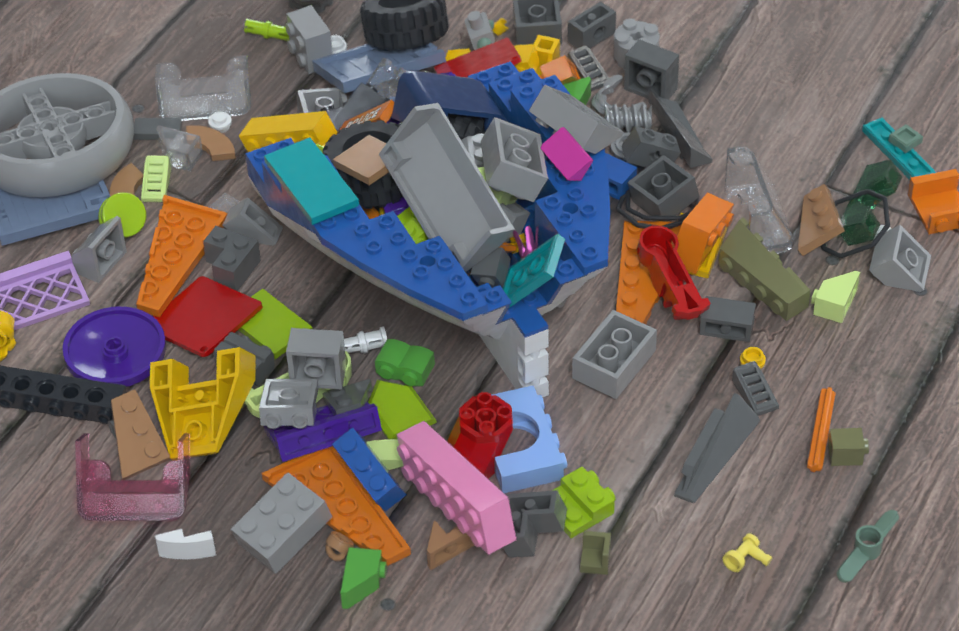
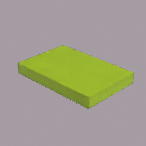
(272, 324)

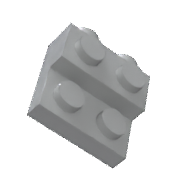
(288, 403)

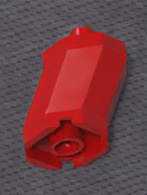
(482, 431)

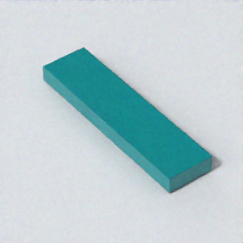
(909, 163)

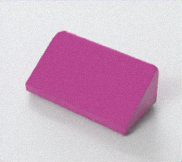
(567, 155)

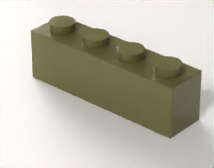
(763, 272)

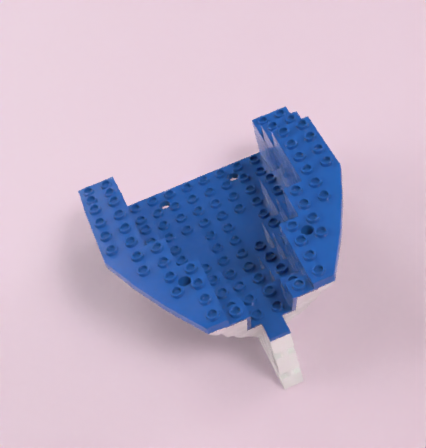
(430, 273)

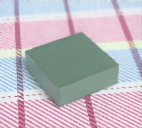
(905, 138)

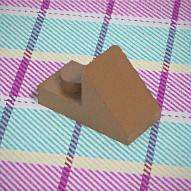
(446, 546)

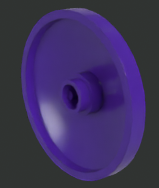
(114, 346)

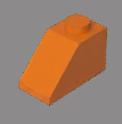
(562, 68)

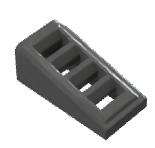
(583, 56)
(749, 374)

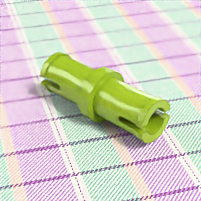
(266, 29)

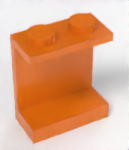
(936, 200)

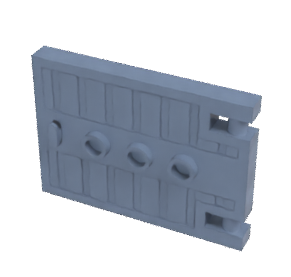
(357, 64)
(33, 216)

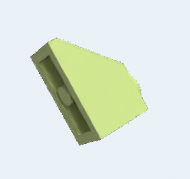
(835, 296)

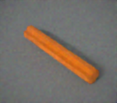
(821, 429)

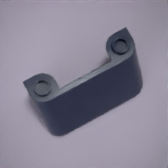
(453, 94)

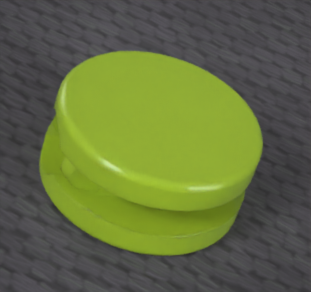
(126, 207)

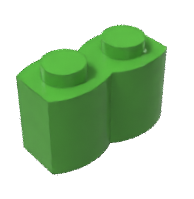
(404, 362)

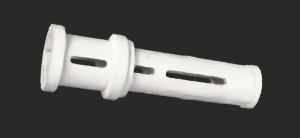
(366, 341)

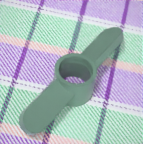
(864, 552)

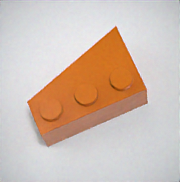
(702, 230)

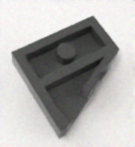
(348, 398)

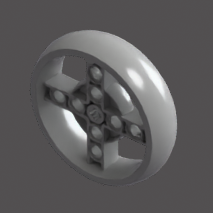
(55, 122)

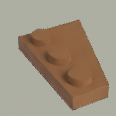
(819, 220)
(136, 436)

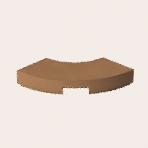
(213, 142)
(126, 180)

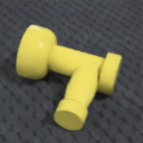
(735, 560)

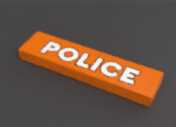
(382, 112)

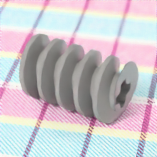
(629, 118)

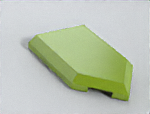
(398, 407)

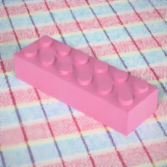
(456, 487)

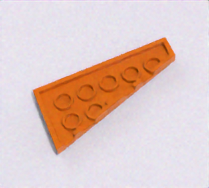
(175, 251)
(635, 288)
(349, 502)

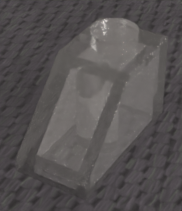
(181, 147)

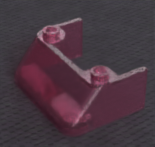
(131, 500)

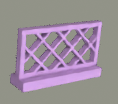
(47, 271)

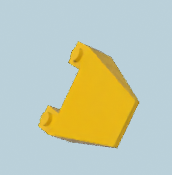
(201, 408)

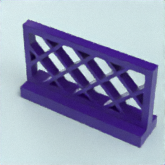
(327, 428)

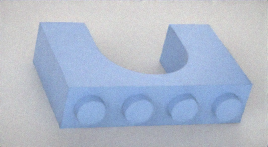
(540, 462)

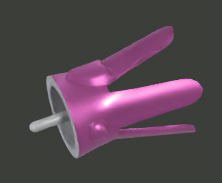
(530, 245)

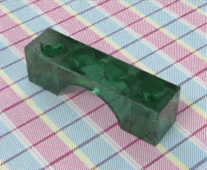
(858, 218)

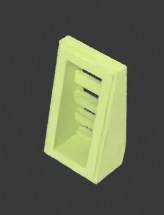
(155, 177)

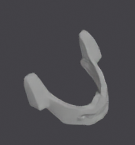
(600, 97)

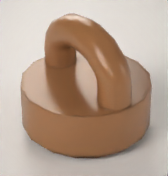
(340, 543)

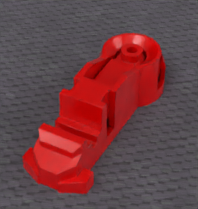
(670, 273)

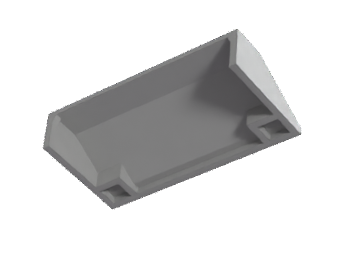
(445, 186)

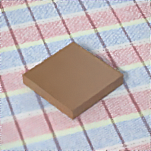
(363, 160)

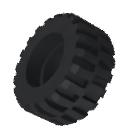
(403, 22)
(382, 190)

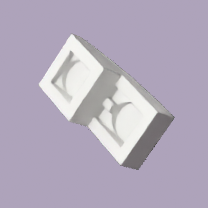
(176, 546)

